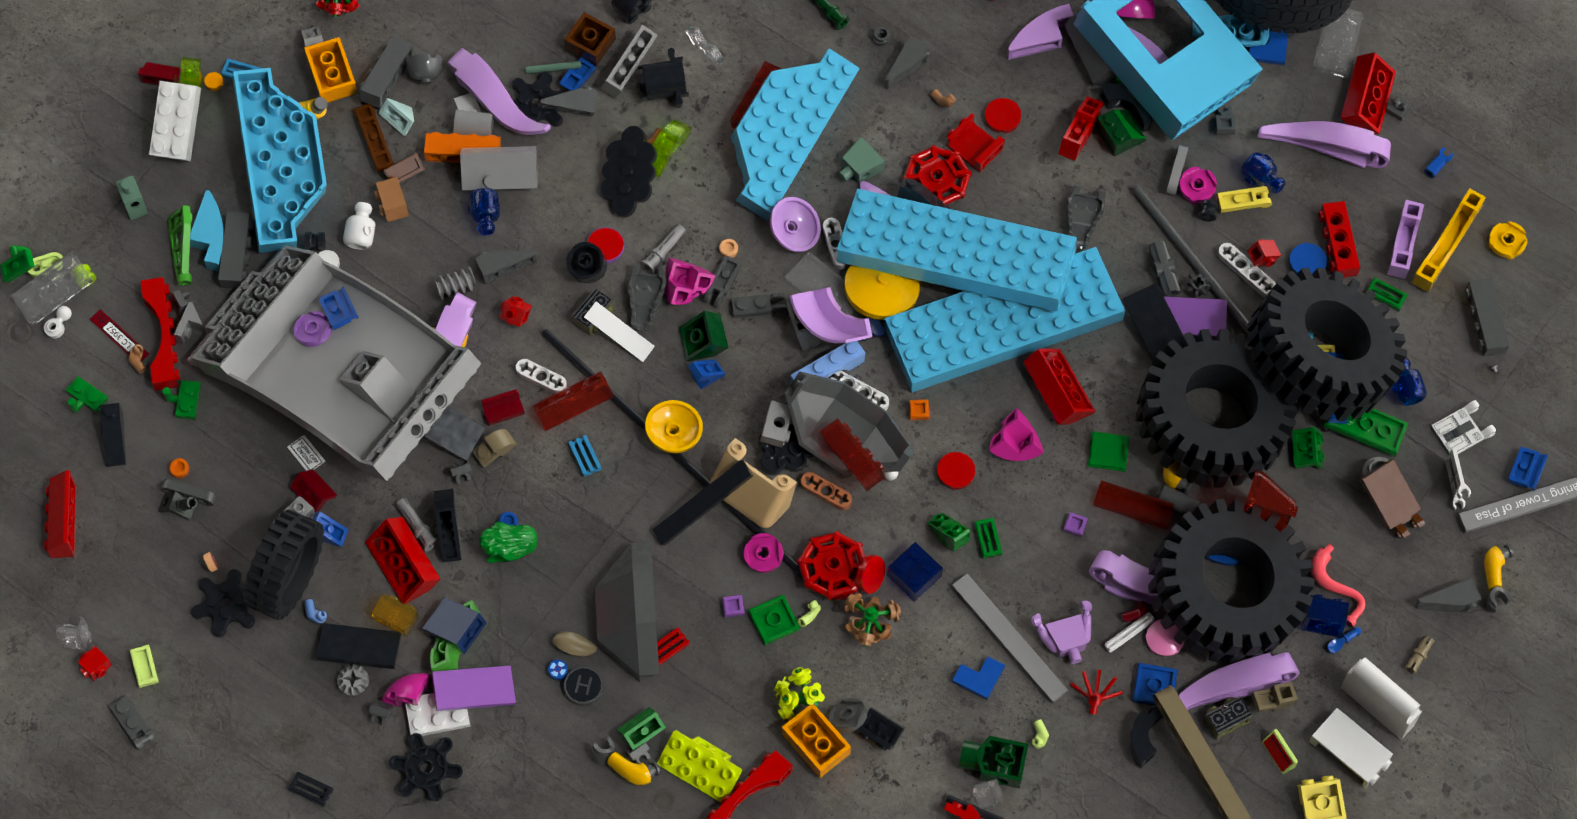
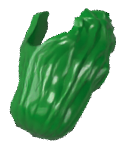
(508, 542)

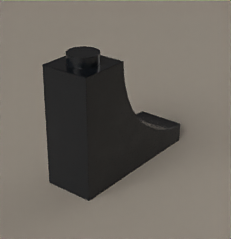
(447, 525)

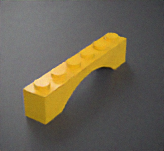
(1449, 240)

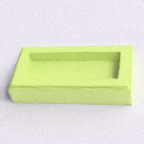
(144, 666)

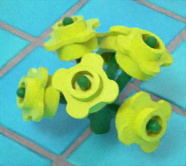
(791, 699)

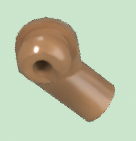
(942, 100)
(135, 358)

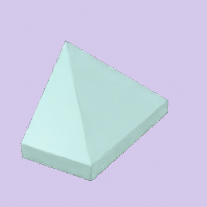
(398, 115)

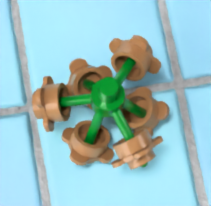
(871, 612)

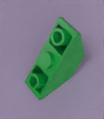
(949, 531)

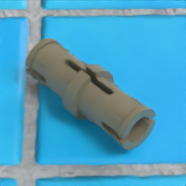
(1419, 654)

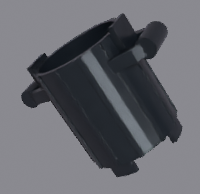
(664, 79)

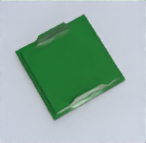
(1108, 451)

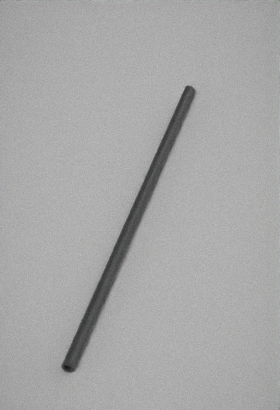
(1200, 268)

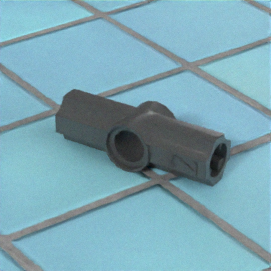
(1164, 268)

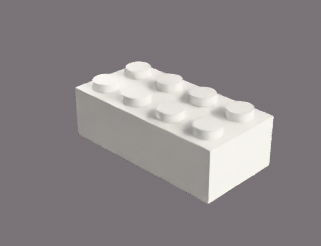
(175, 121)

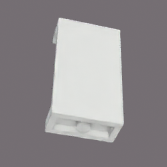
(1353, 746)

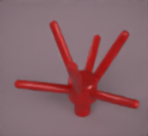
(1094, 698)

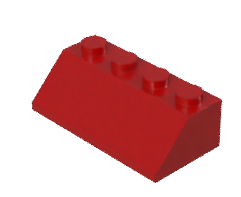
(1368, 93)
(1058, 386)
(61, 515)
(402, 559)

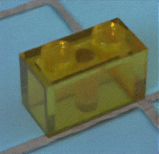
(395, 614)

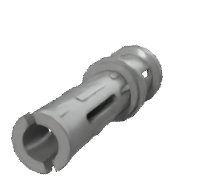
(658, 254)
(421, 531)

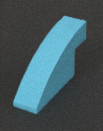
(208, 232)

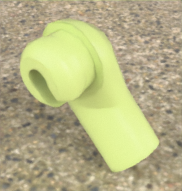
(810, 616)
(1041, 736)

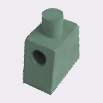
(861, 162)
(130, 193)

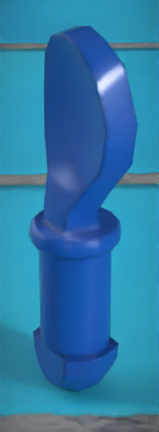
(1336, 644)

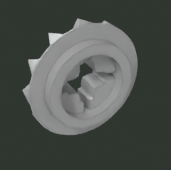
(359, 685)

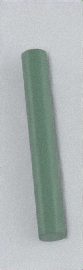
(553, 67)

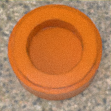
(179, 468)

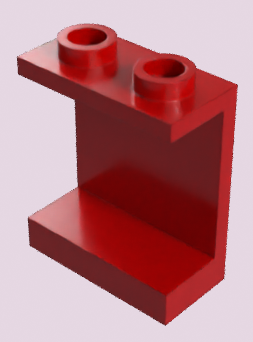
(974, 143)

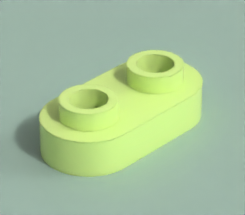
(44, 262)

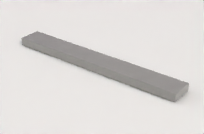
(1009, 638)

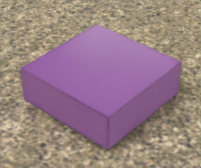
(1075, 524)
(733, 606)

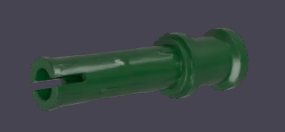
(832, 12)

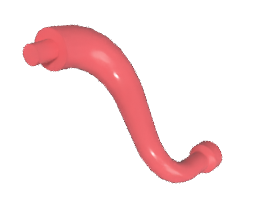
(1321, 577)

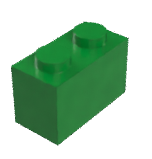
(641, 728)

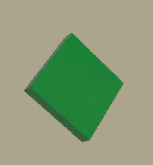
(774, 619)

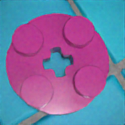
(1198, 175)
(756, 561)

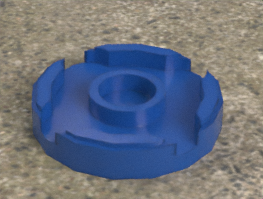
(1307, 256)

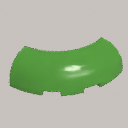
(445, 655)

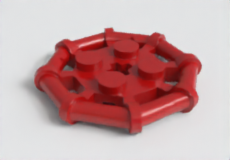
(942, 167)
(822, 560)

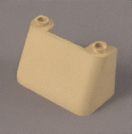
(759, 497)

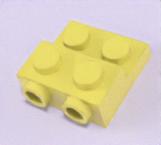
(1322, 798)

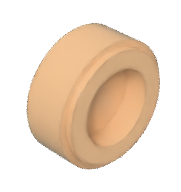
(728, 248)
(210, 562)

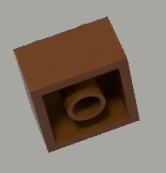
(590, 39)

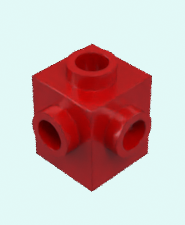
(515, 311)

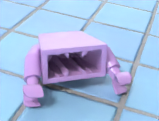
(1067, 635)

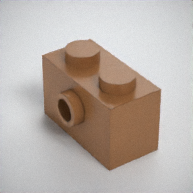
(392, 199)

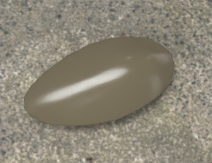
(574, 644)

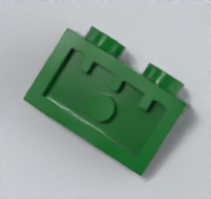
(1308, 448)

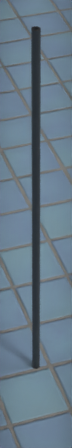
(678, 456)

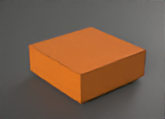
(919, 409)

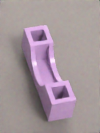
(1405, 239)

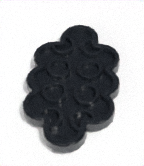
(629, 171)
(789, 456)

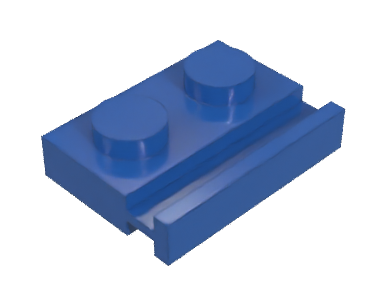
(338, 308)
(1527, 468)

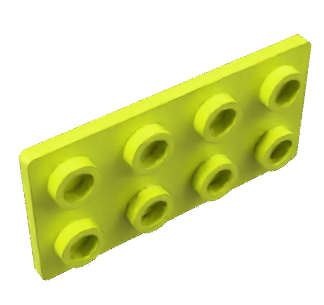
(700, 765)

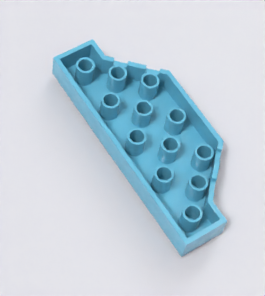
(785, 125)
(279, 156)

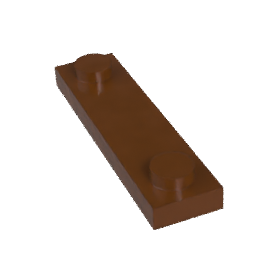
(373, 137)

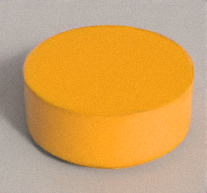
(213, 81)

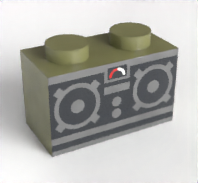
(578, 316)
(1227, 717)

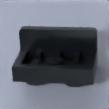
(881, 729)

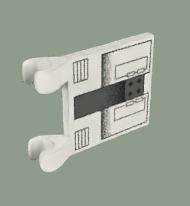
(1460, 430)
(1456, 479)

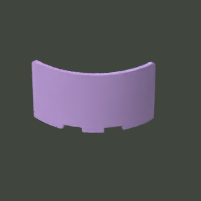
(825, 320)

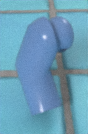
(313, 614)

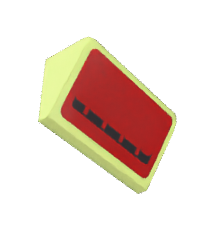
(1280, 752)

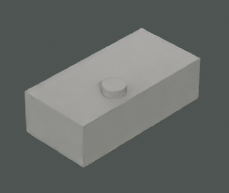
(499, 168)

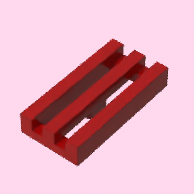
(681, 636)

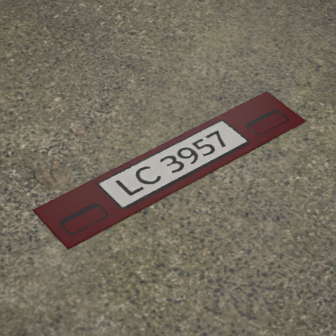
(115, 332)

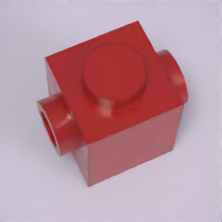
(1263, 253)
(94, 664)

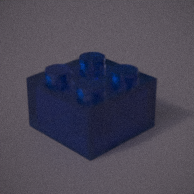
(914, 571)
(1326, 616)

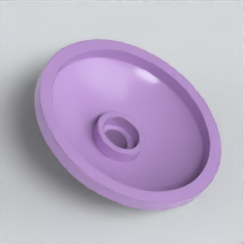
(802, 221)

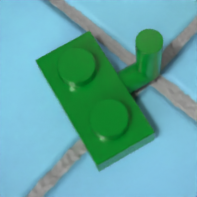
(18, 264)
(85, 395)
(186, 400)

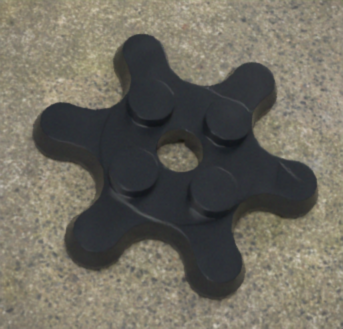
(541, 90)
(222, 614)
(420, 755)

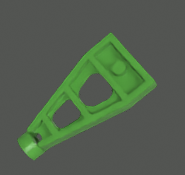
(178, 222)

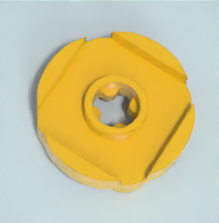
(1504, 249)

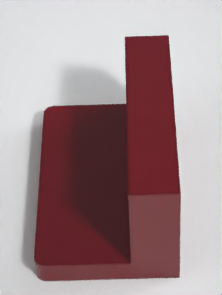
(154, 73)
(502, 407)
(312, 489)

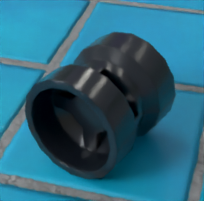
(314, 241)

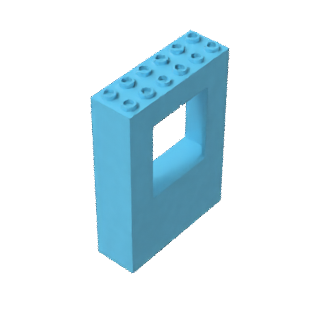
(1187, 83)

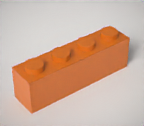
(448, 146)

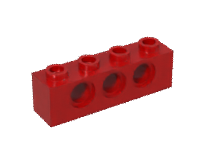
(1338, 213)

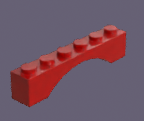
(163, 367)
(768, 774)

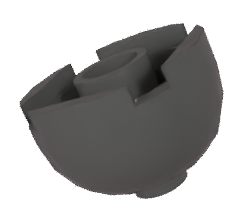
(424, 67)

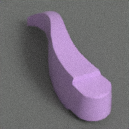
(488, 90)
(1334, 139)
(456, 319)
(1122, 577)
(1240, 679)

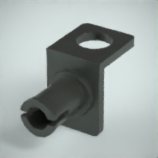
(179, 504)

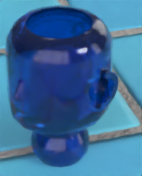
(1262, 171)
(484, 209)
(1410, 386)

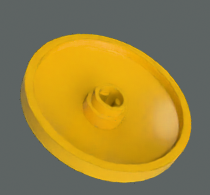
(879, 293)

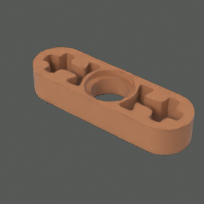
(811, 488)

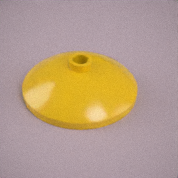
(675, 417)

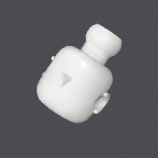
(359, 228)

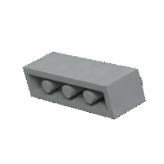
(629, 61)

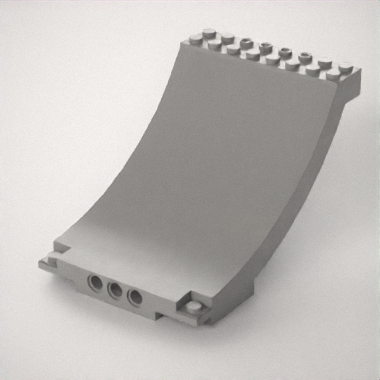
(360, 391)

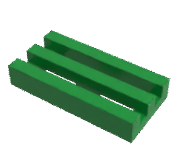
(1384, 296)
(991, 553)

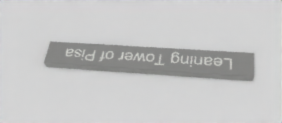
(1519, 505)

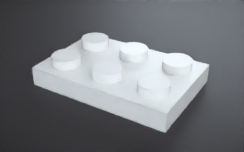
(427, 721)

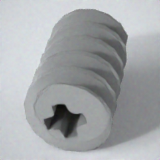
(455, 283)

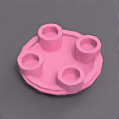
(1161, 640)

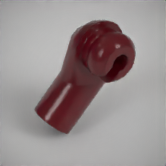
(1141, 610)

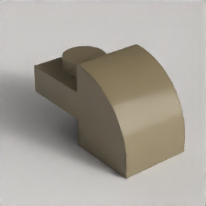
(496, 445)
(1274, 698)

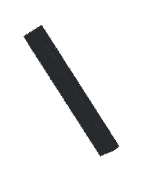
(703, 502)

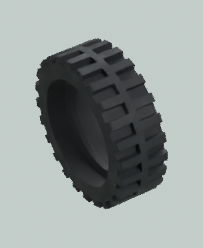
(283, 564)

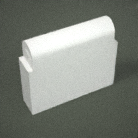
(1381, 697)

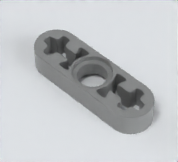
(1177, 170)

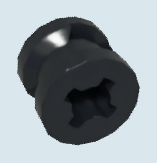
(1207, 210)

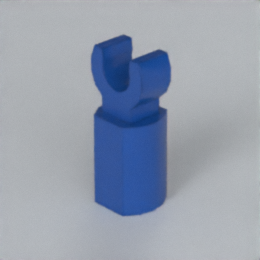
(1437, 163)

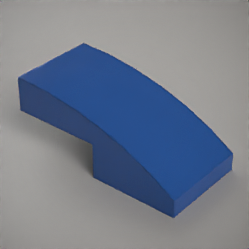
(578, 77)

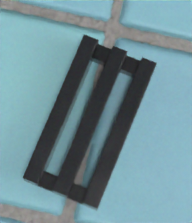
(325, 796)

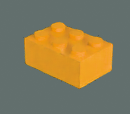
(331, 70)
(816, 740)

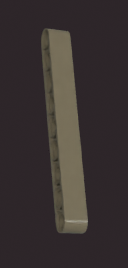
(1199, 754)

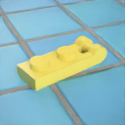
(1243, 199)

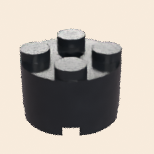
(631, 8)
(577, 257)

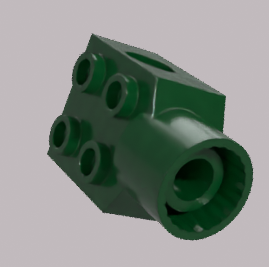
(995, 759)

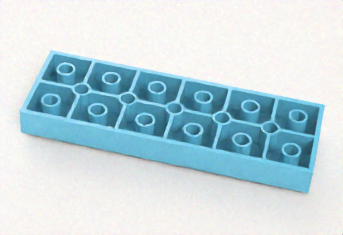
(957, 249)
(982, 330)

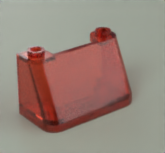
(1271, 498)

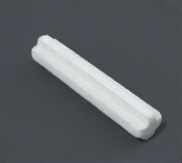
(1129, 632)

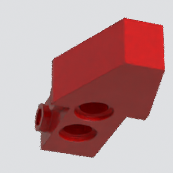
(1080, 128)

